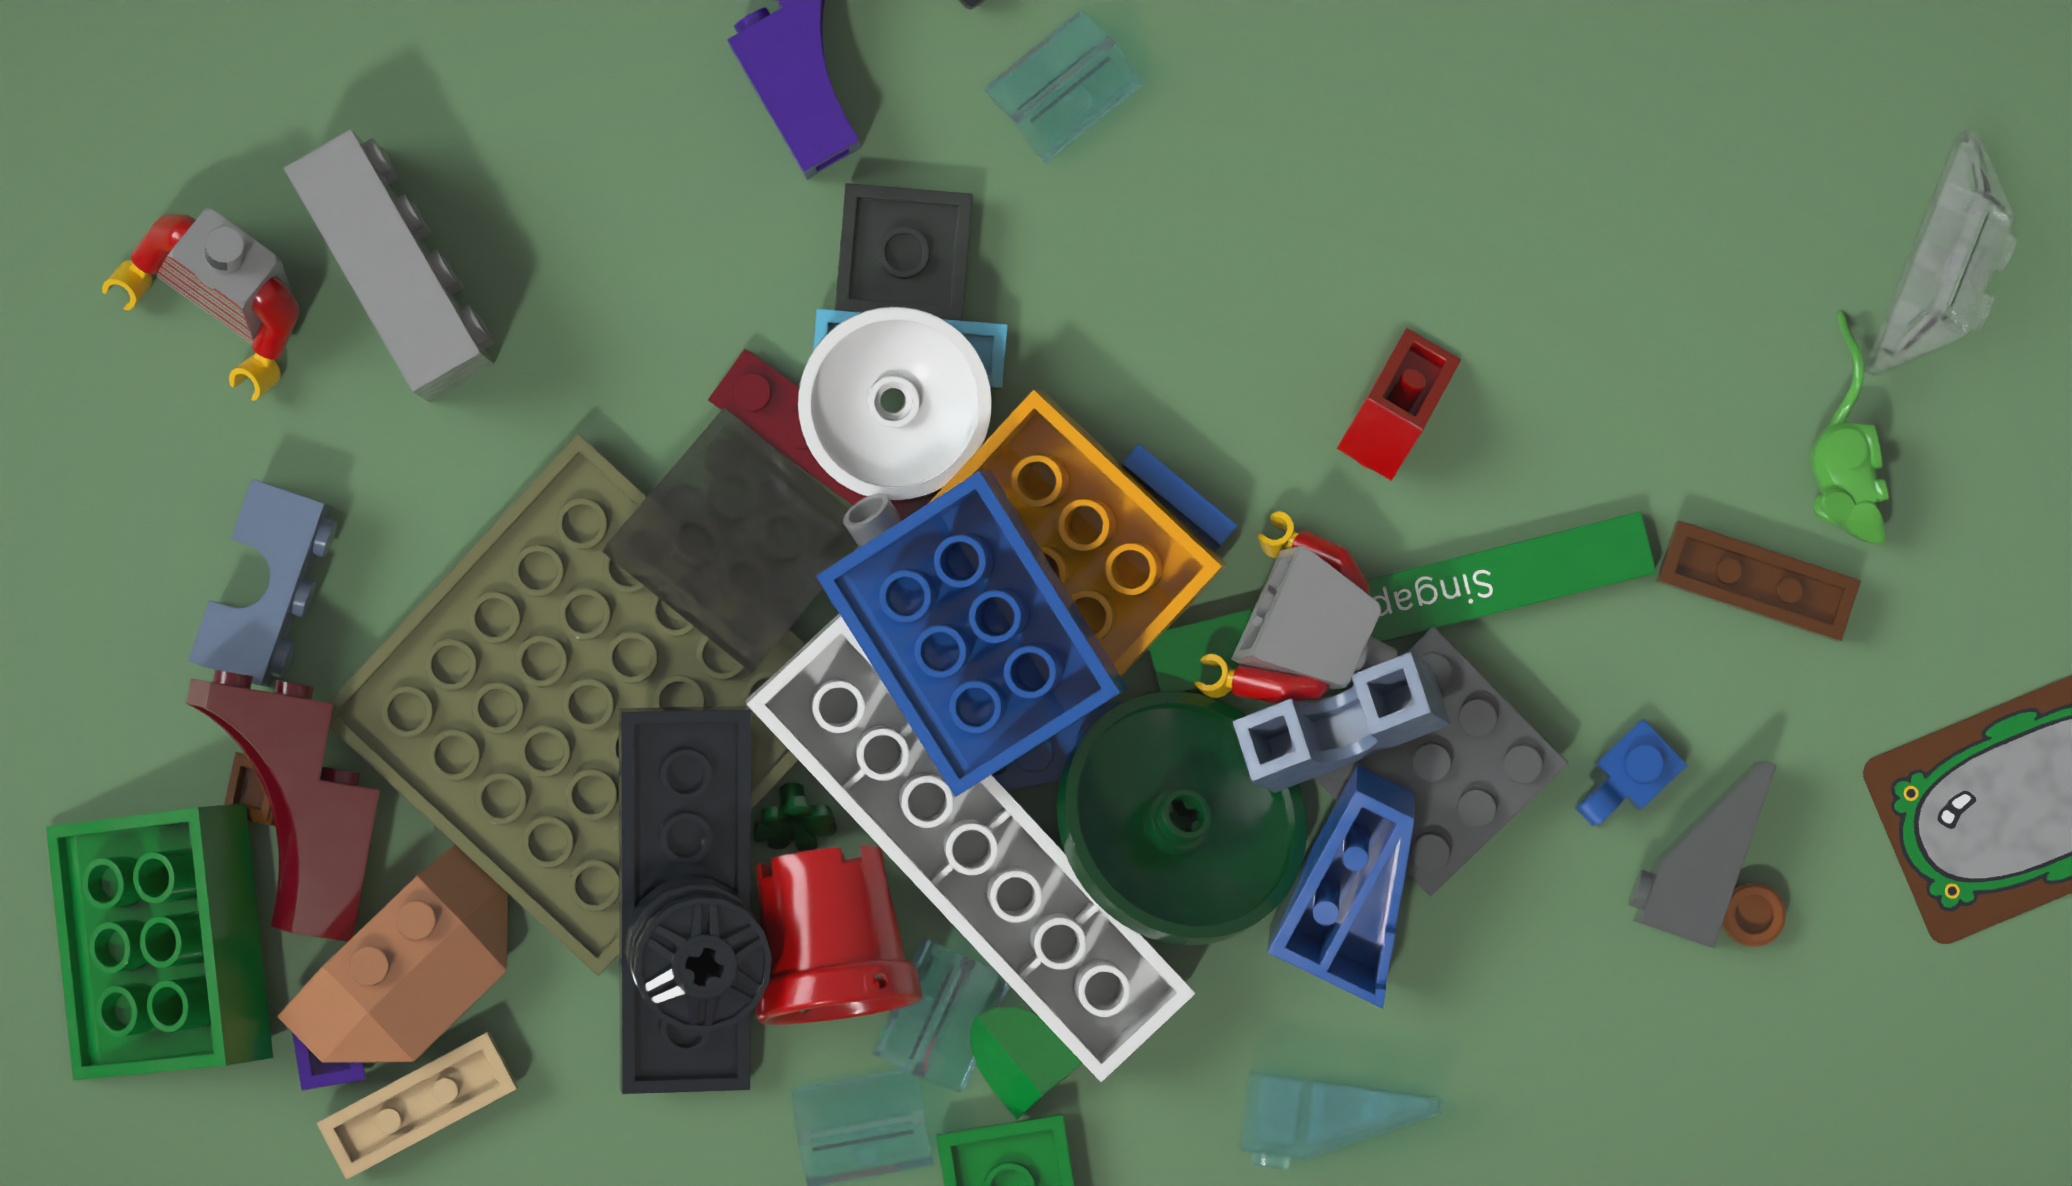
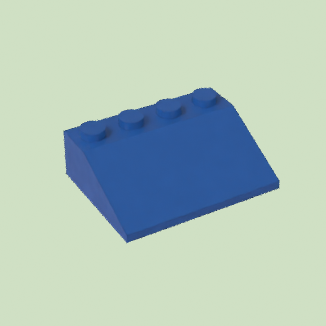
(971, 631)

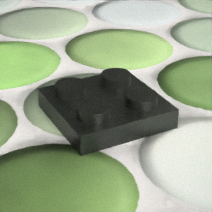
(903, 250)

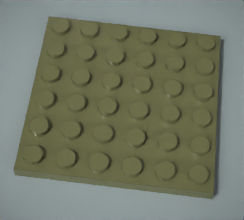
(510, 690)

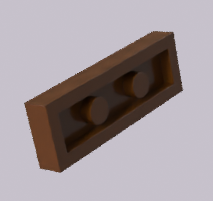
(1758, 581)

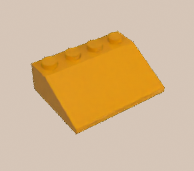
(1098, 526)

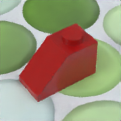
(1399, 404)

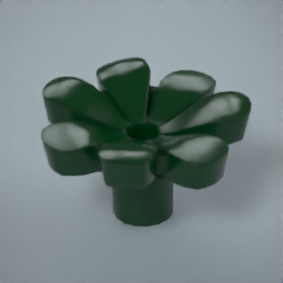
(794, 821)

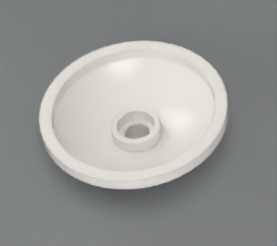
(904, 449)

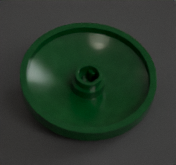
(1172, 824)

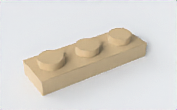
(417, 1105)

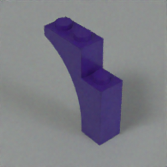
(789, 73)

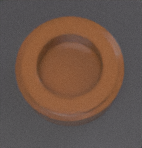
(1754, 915)

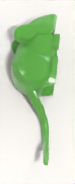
(1846, 464)

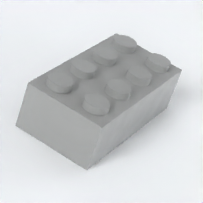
(389, 266)

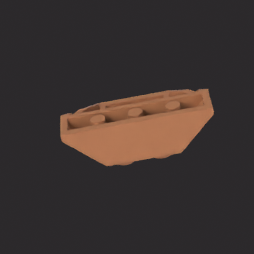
(407, 969)

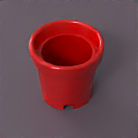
(831, 938)

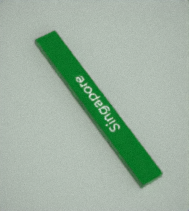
(1443, 592)

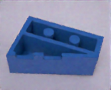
(1350, 889)

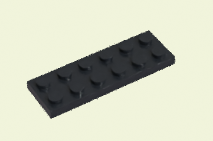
(679, 818)

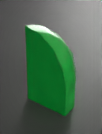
(1019, 1056)

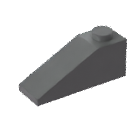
(1699, 869)

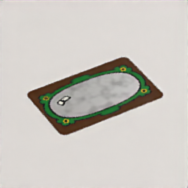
(1983, 812)

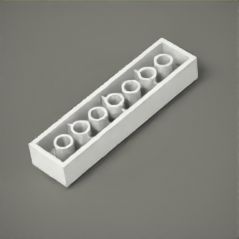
(971, 855)

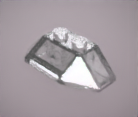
(1949, 262)

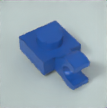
(1635, 770)

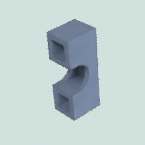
(289, 536)
(1310, 739)

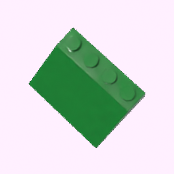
(159, 942)

